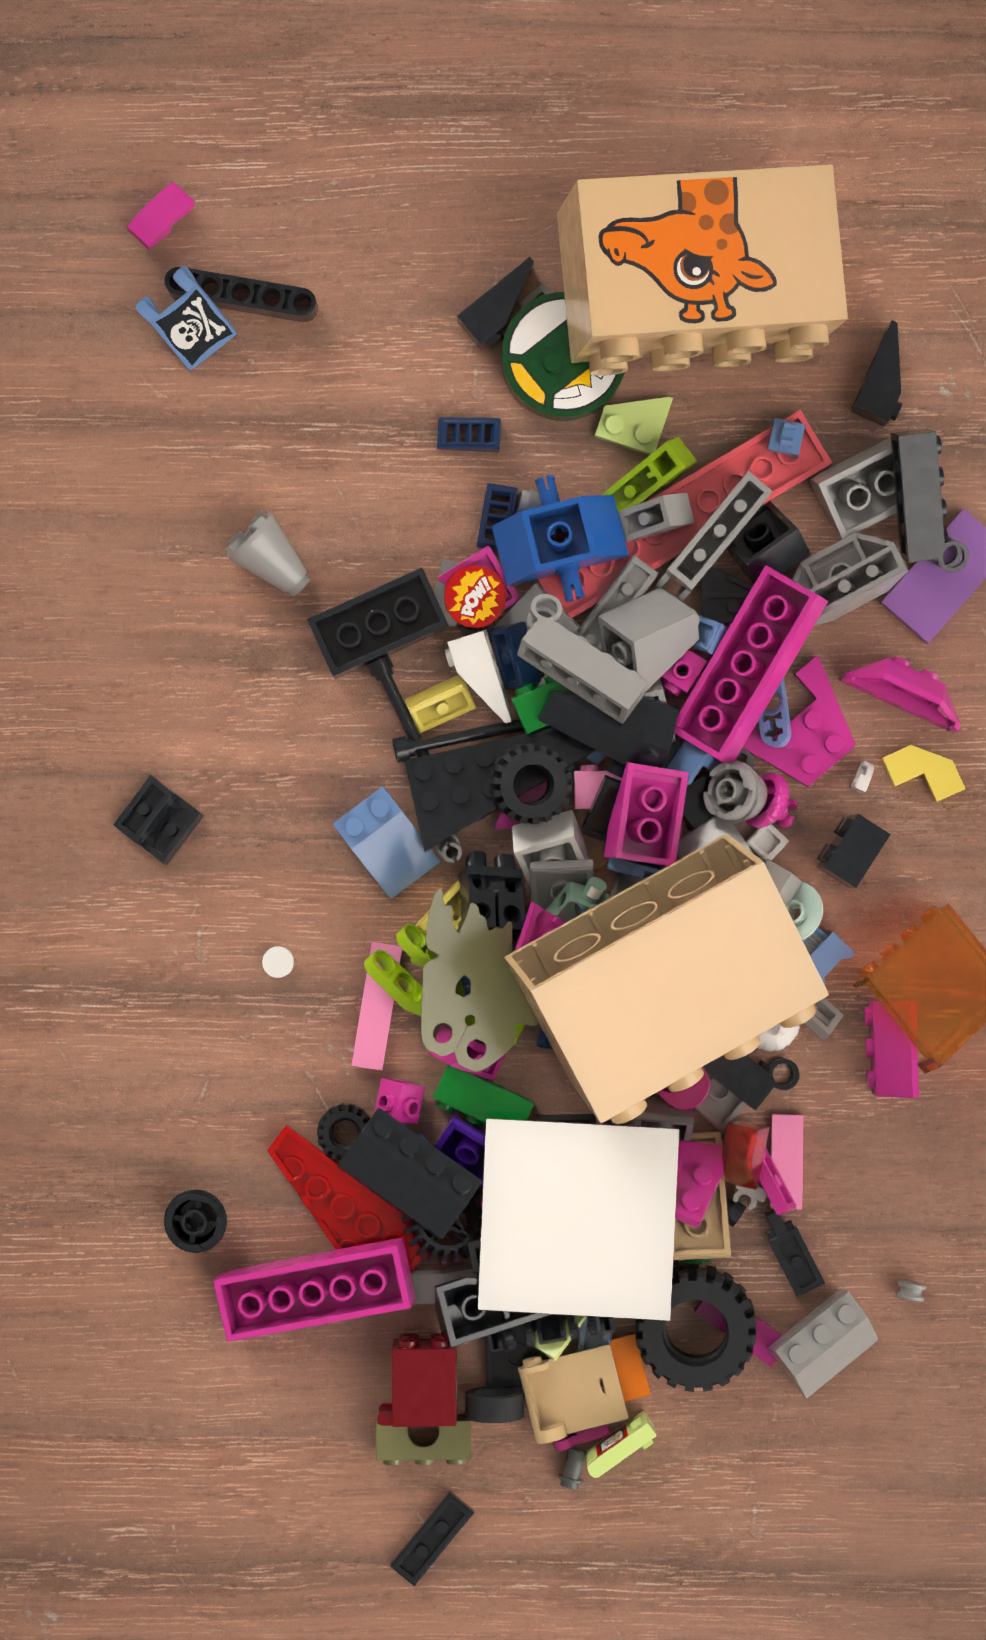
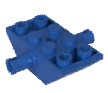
(528, 544)

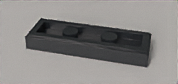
(432, 1538)

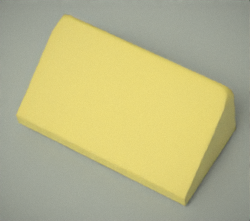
(440, 703)

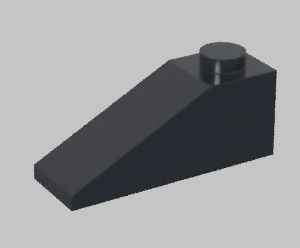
(492, 312)
(882, 384)

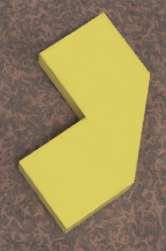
(937, 770)

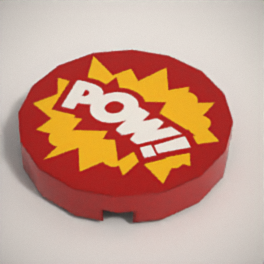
(474, 596)

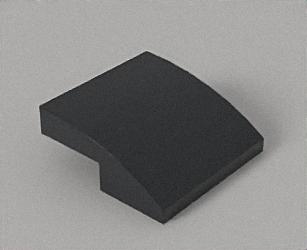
(158, 820)

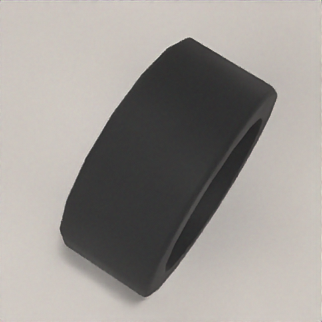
(494, 1405)

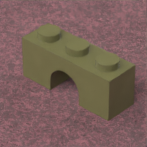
(449, 1444)

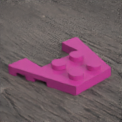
(817, 732)

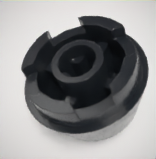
(195, 1221)

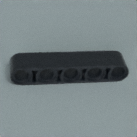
(258, 292)

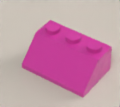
(892, 1056)

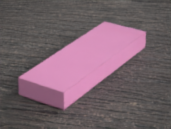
(788, 1152)

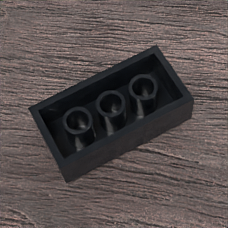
(378, 623)

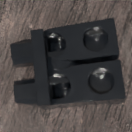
(494, 890)

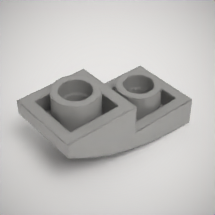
(426, 1280)

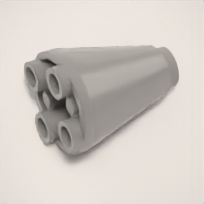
(268, 554)

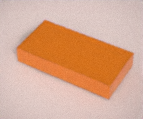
(629, 1367)

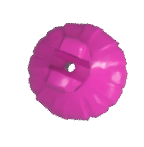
(776, 805)

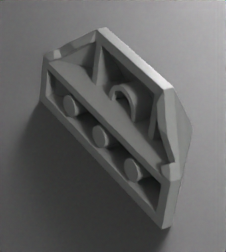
(851, 573)

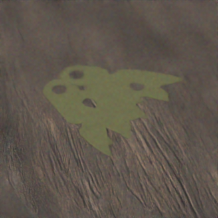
(494, 991)

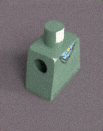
(578, 899)

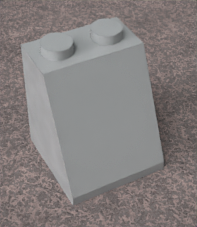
(649, 633)

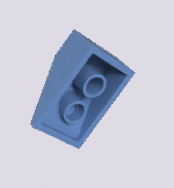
(386, 842)

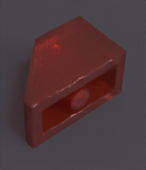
(744, 1153)

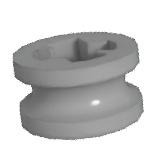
(911, 1290)

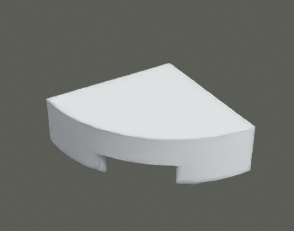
(863, 777)

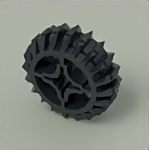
(428, 1243)

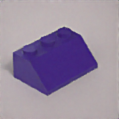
(464, 1145)

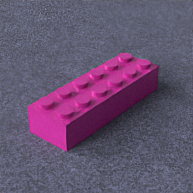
(748, 665)
(315, 1289)

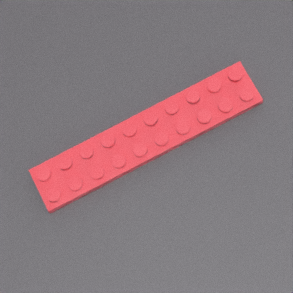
(706, 492)

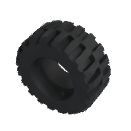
(707, 1368)

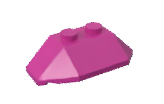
(907, 690)

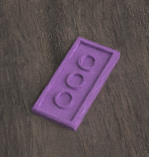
(932, 595)

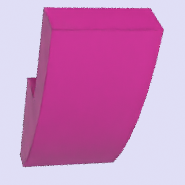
(160, 214)

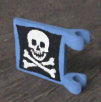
(190, 324)

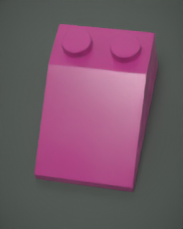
(647, 815)

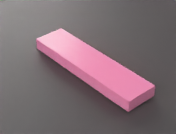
(374, 1017)

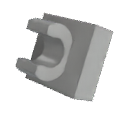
(755, 1195)

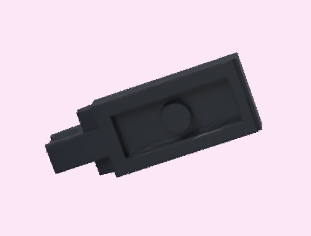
(793, 1255)

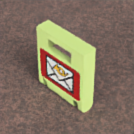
(620, 1444)

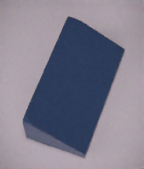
(513, 669)

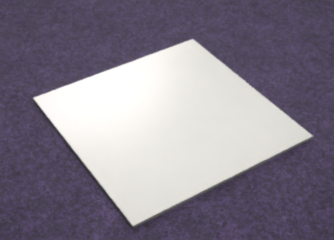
(578, 1219)

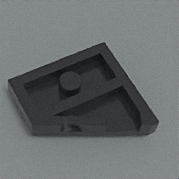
(722, 595)

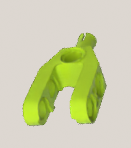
(395, 974)

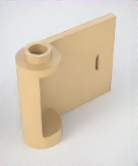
(569, 1395)

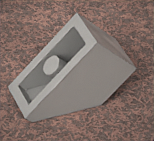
(656, 516)

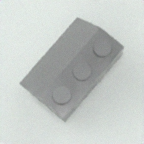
(858, 489)
(824, 1342)

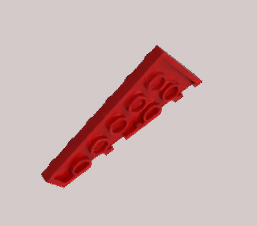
(341, 1205)

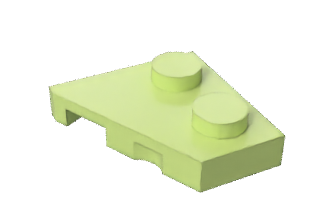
(634, 424)

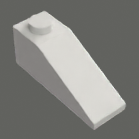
(478, 667)

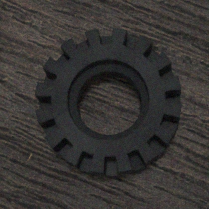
(330, 1119)

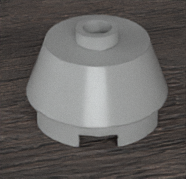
(735, 792)

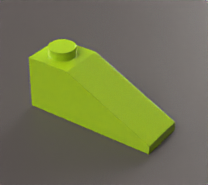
(652, 474)

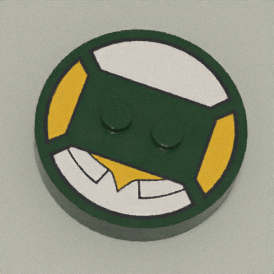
(540, 366)

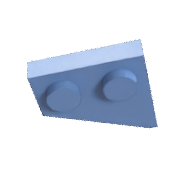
(632, 869)

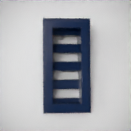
(468, 445)
(500, 490)

